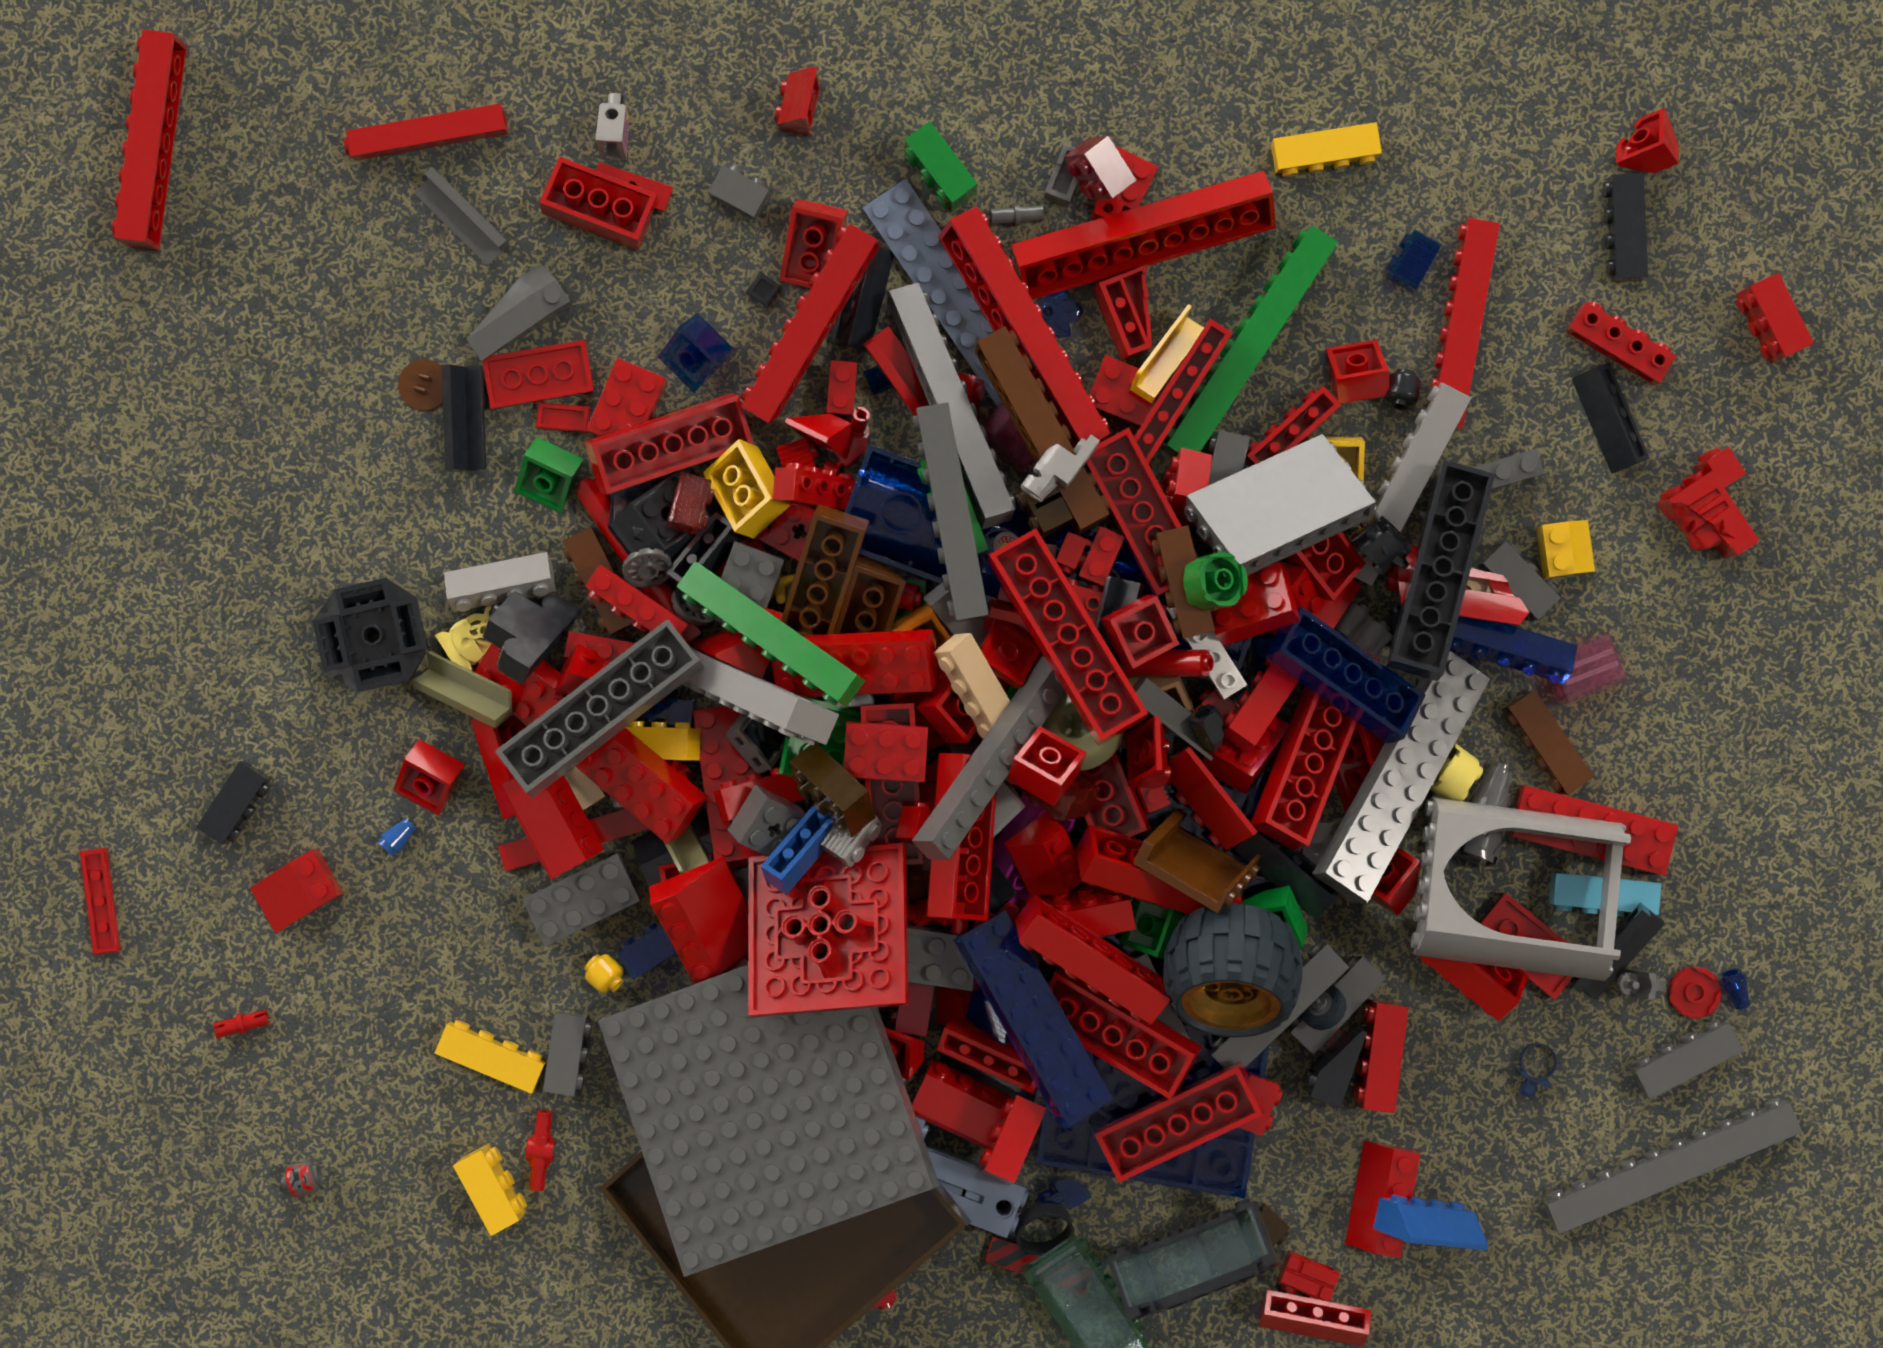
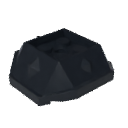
(638, 521)
(344, 628)

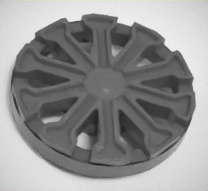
(646, 568)
(693, 613)

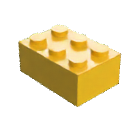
(745, 488)
(491, 1188)

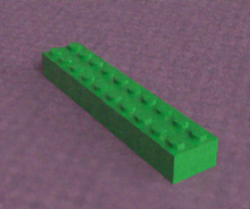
(1253, 341)

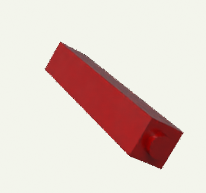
(426, 132)

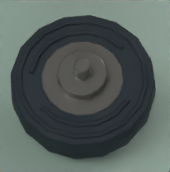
(1326, 1010)

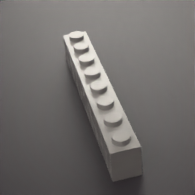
(1417, 461)

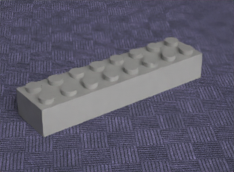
(762, 700)

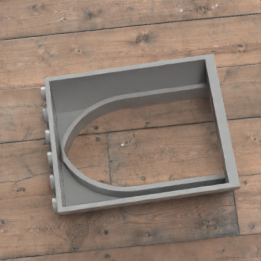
(1452, 934)

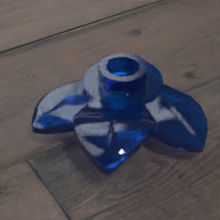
(1061, 312)

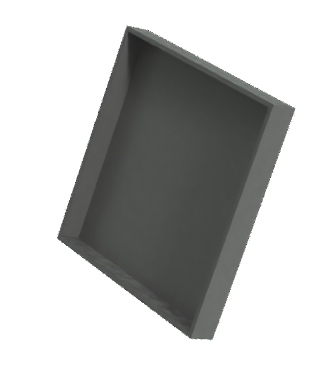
(763, 1119)

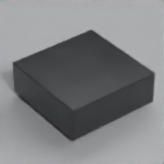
(763, 289)

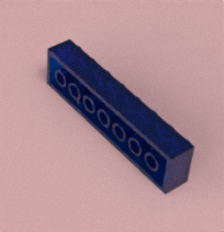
(1033, 1020)

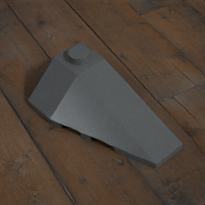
(524, 308)

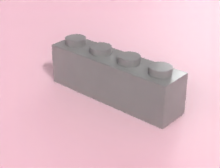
(496, 581)

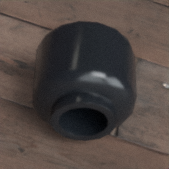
(1403, 389)

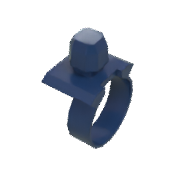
(1528, 1087)

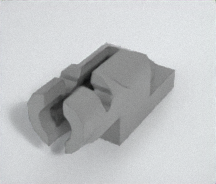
(1058, 466)

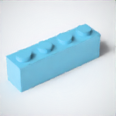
(1586, 891)

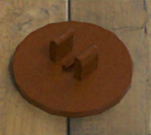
(421, 384)

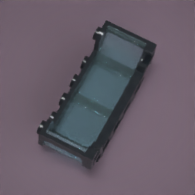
(1193, 1261)

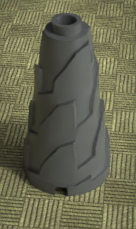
(1491, 791)

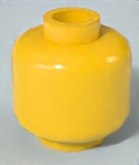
(604, 973)

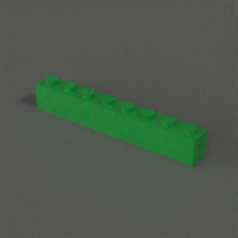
(771, 634)

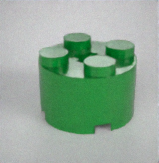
(1214, 581)

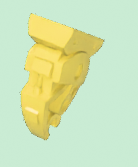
(466, 642)

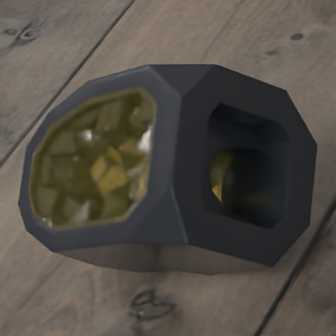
(1208, 727)

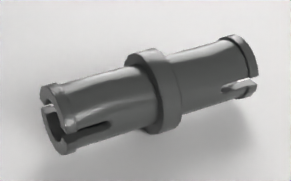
(1017, 214)

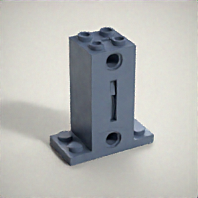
(975, 1191)

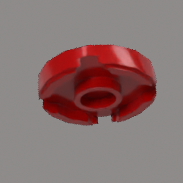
(1688, 987)

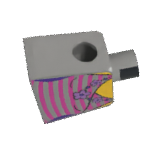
(613, 128)

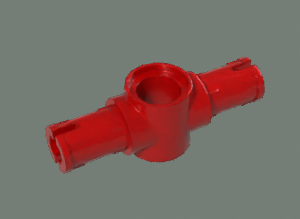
(540, 1149)

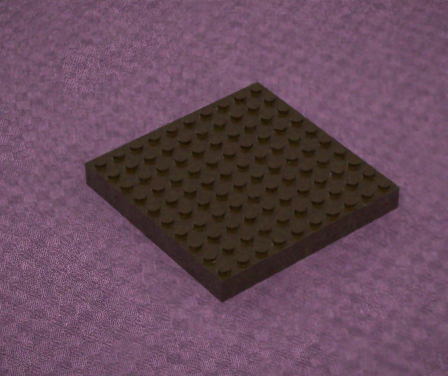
(803, 1287)

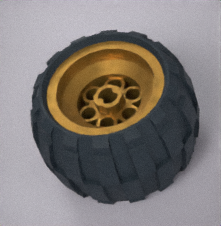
(1233, 971)

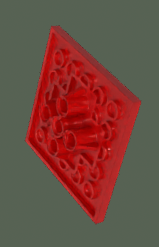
(862, 963)

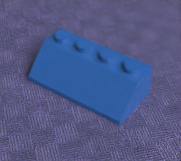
(1429, 1222)

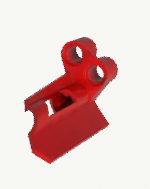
(1496, 607)

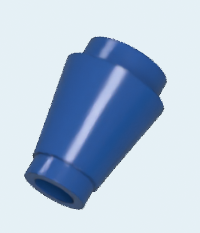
(397, 836)

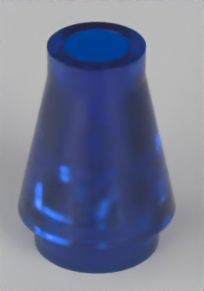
(1736, 987)

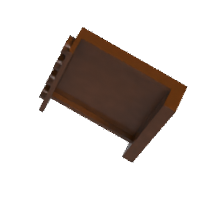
(1194, 864)

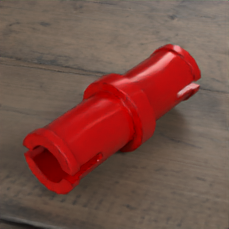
(241, 1023)

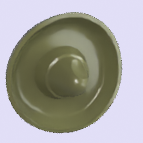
(1068, 725)

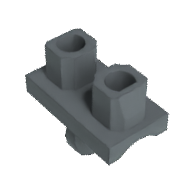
(1641, 984)

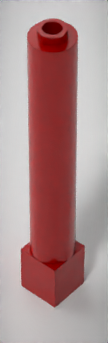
(598, 507)
(1171, 664)

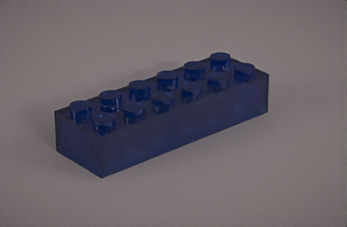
(1346, 676)

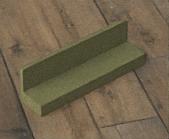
(465, 691)
(687, 851)

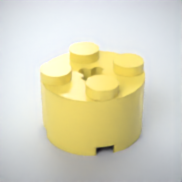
(1457, 775)

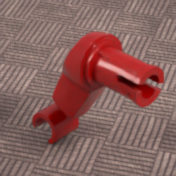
(858, 440)
(918, 917)

